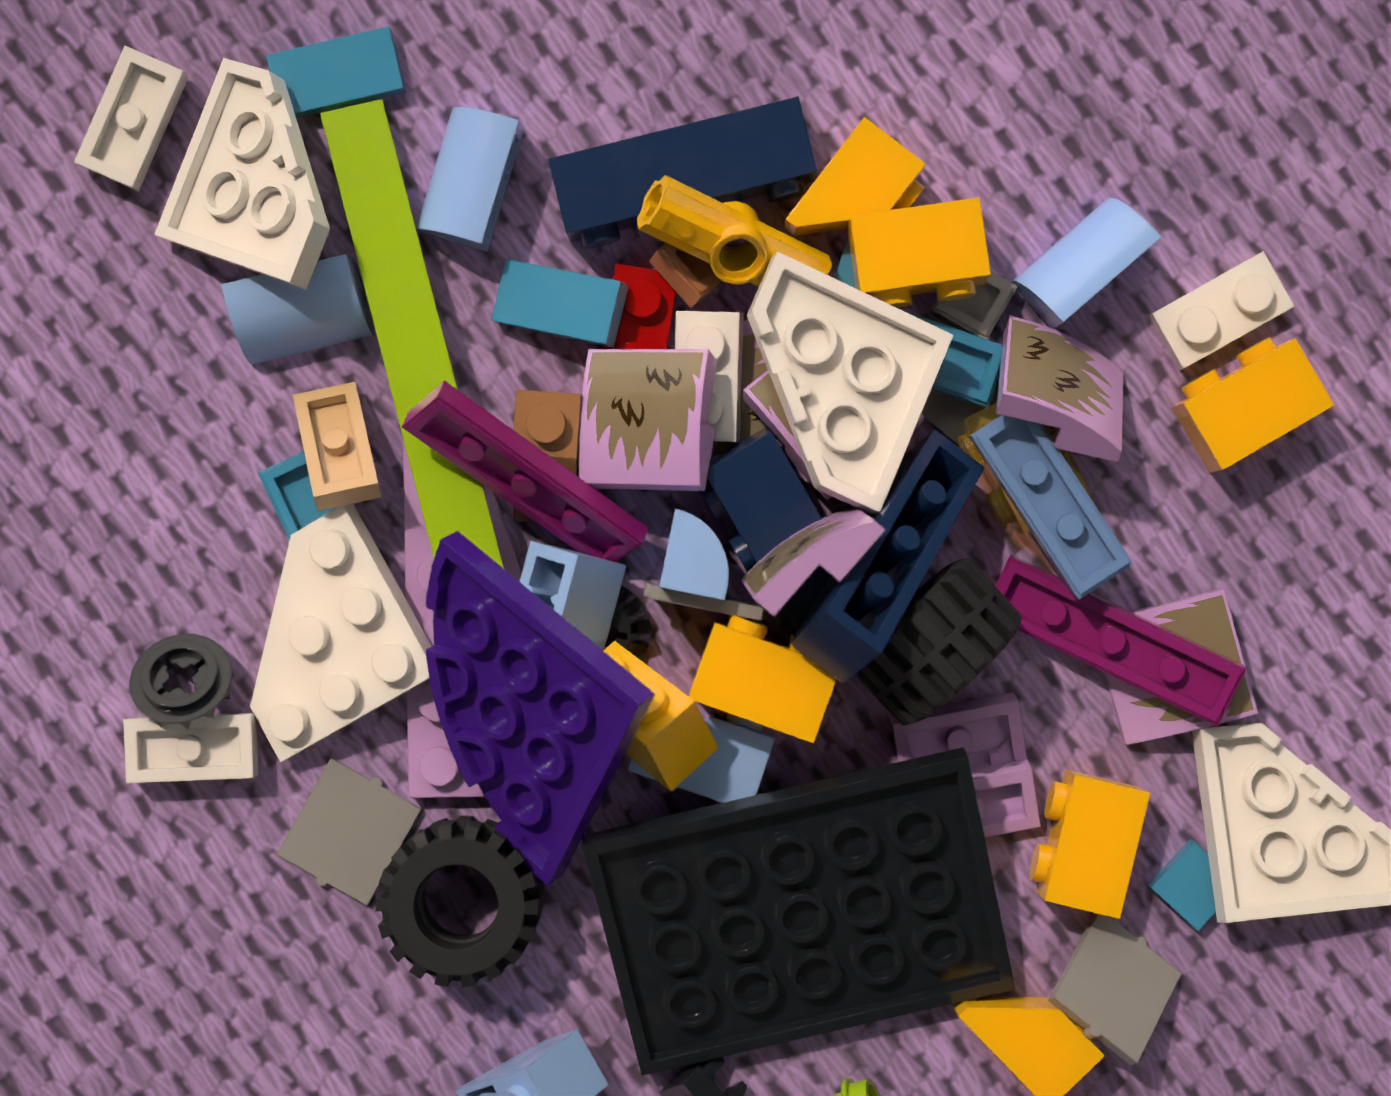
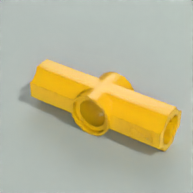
(705, 225)

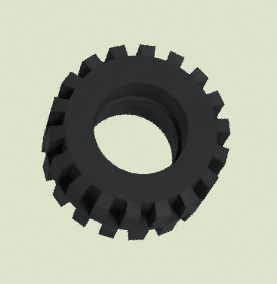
(941, 642)
(428, 944)

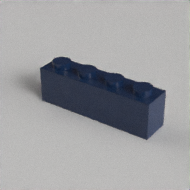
(720, 156)
(860, 612)

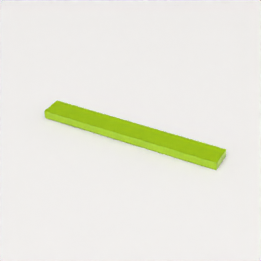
(403, 311)

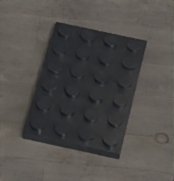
(800, 911)

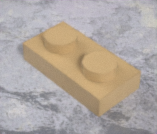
(336, 446)

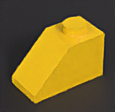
(863, 177)
(1032, 1040)

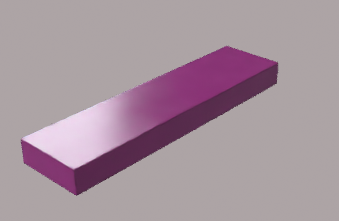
(523, 474)
(1121, 642)

